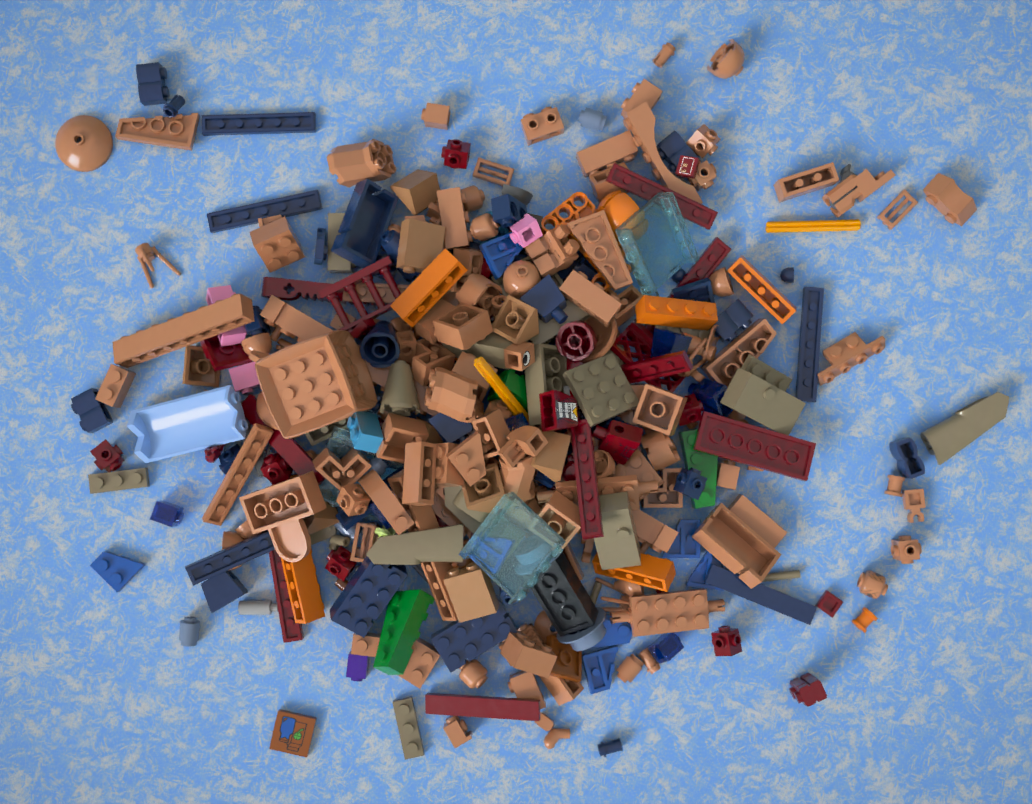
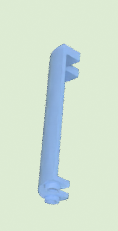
(188, 424)

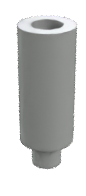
(256, 607)

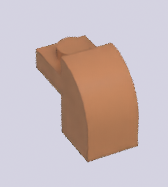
(520, 442)

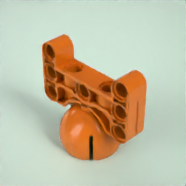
(617, 208)

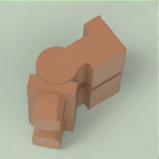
(560, 248)

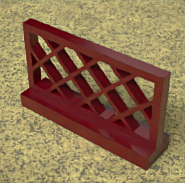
(642, 340)

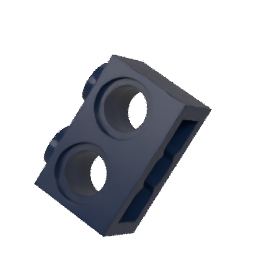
(507, 210)

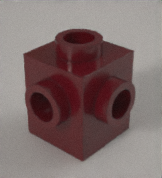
(456, 154)
(691, 411)
(107, 456)
(276, 468)
(339, 563)
(726, 641)

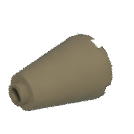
(400, 391)

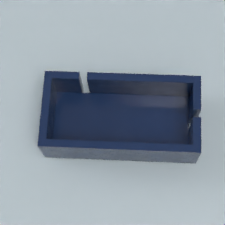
(364, 223)
(367, 595)
(473, 637)

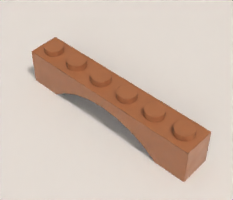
(642, 123)

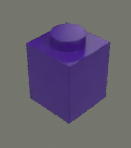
(357, 667)

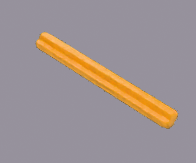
(813, 226)
(499, 387)

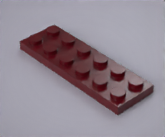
(754, 446)

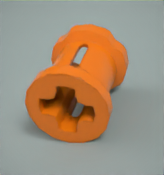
(864, 620)

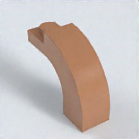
(386, 501)

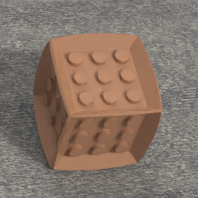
(314, 383)

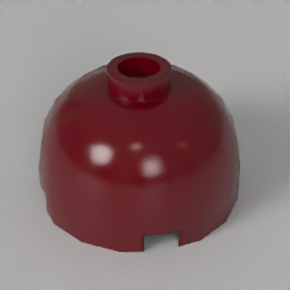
(576, 340)

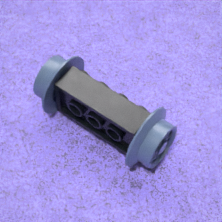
(569, 605)

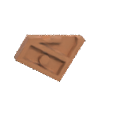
(469, 459)

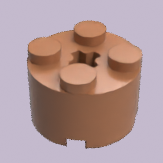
(478, 292)
(660, 449)

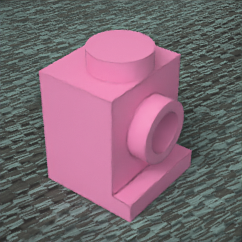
(525, 231)

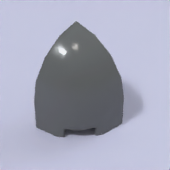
(518, 193)

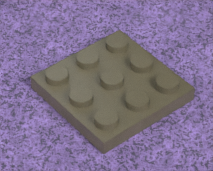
(601, 389)

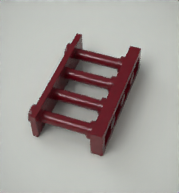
(349, 284)

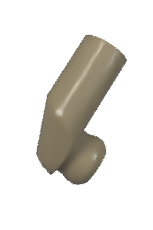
(338, 540)

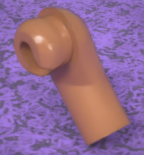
(554, 735)

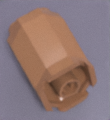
(360, 162)
(450, 394)
(519, 478)

